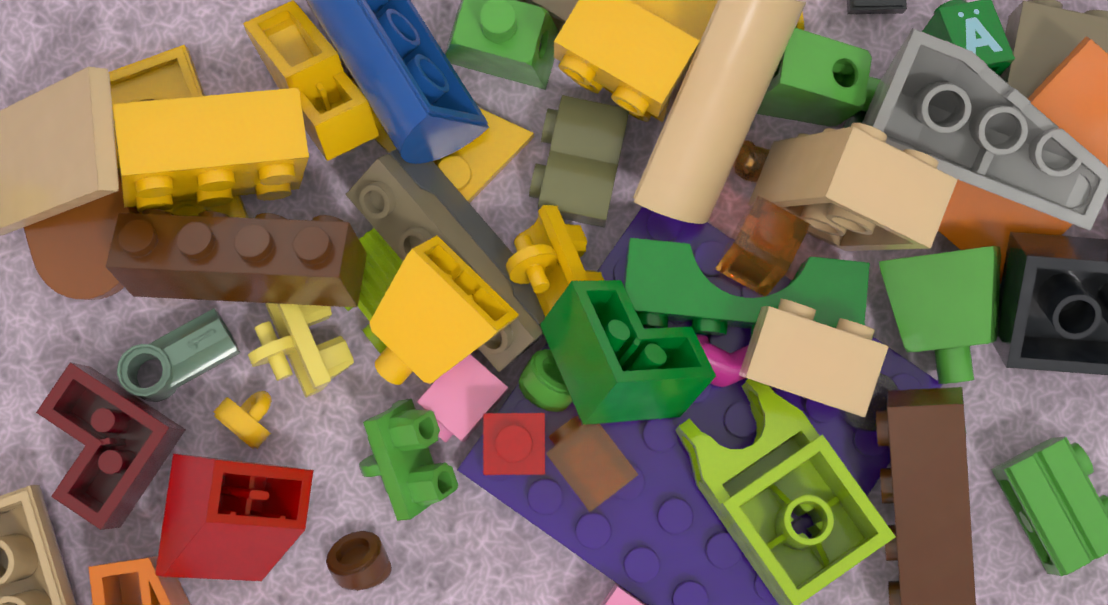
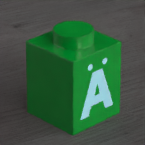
(974, 28)

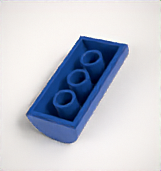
(402, 76)

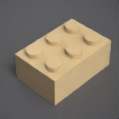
(857, 189)

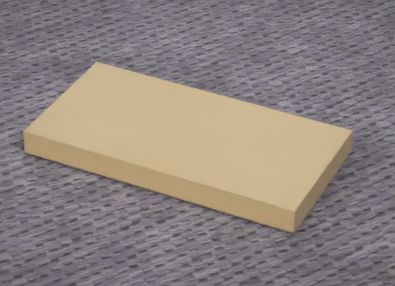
(57, 149)

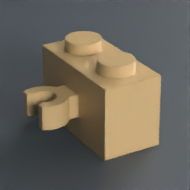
(814, 359)

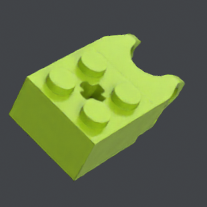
(779, 474)

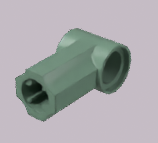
(183, 356)

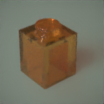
(762, 246)
(589, 461)

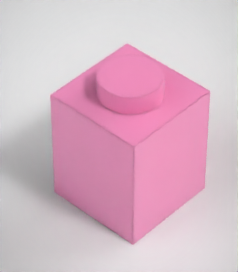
(462, 398)

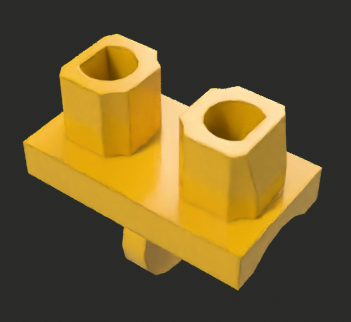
(549, 257)

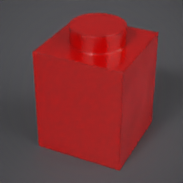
(514, 444)

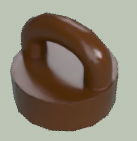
(359, 561)

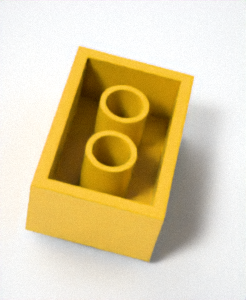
(210, 148)

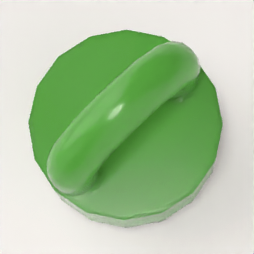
(543, 383)

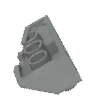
(984, 131)

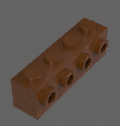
(238, 258)
(928, 496)

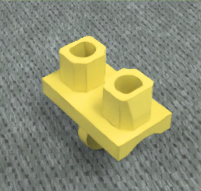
(312, 363)

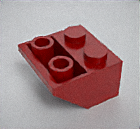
(230, 517)

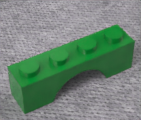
(670, 286)

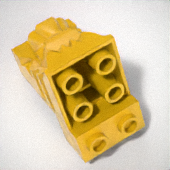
(633, 49)

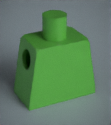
(504, 40)
(819, 81)
(946, 305)

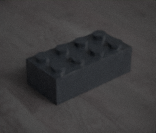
(1054, 304)

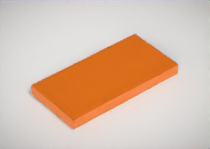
(1073, 100)

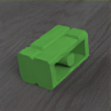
(1057, 504)

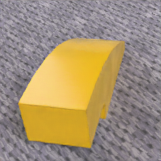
(302, 58)

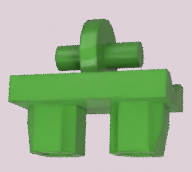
(403, 459)

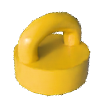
(244, 419)

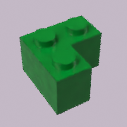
(615, 364)

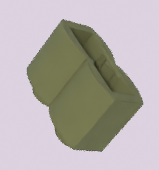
(581, 159)

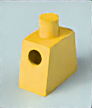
(435, 314)

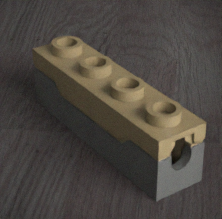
(417, 203)

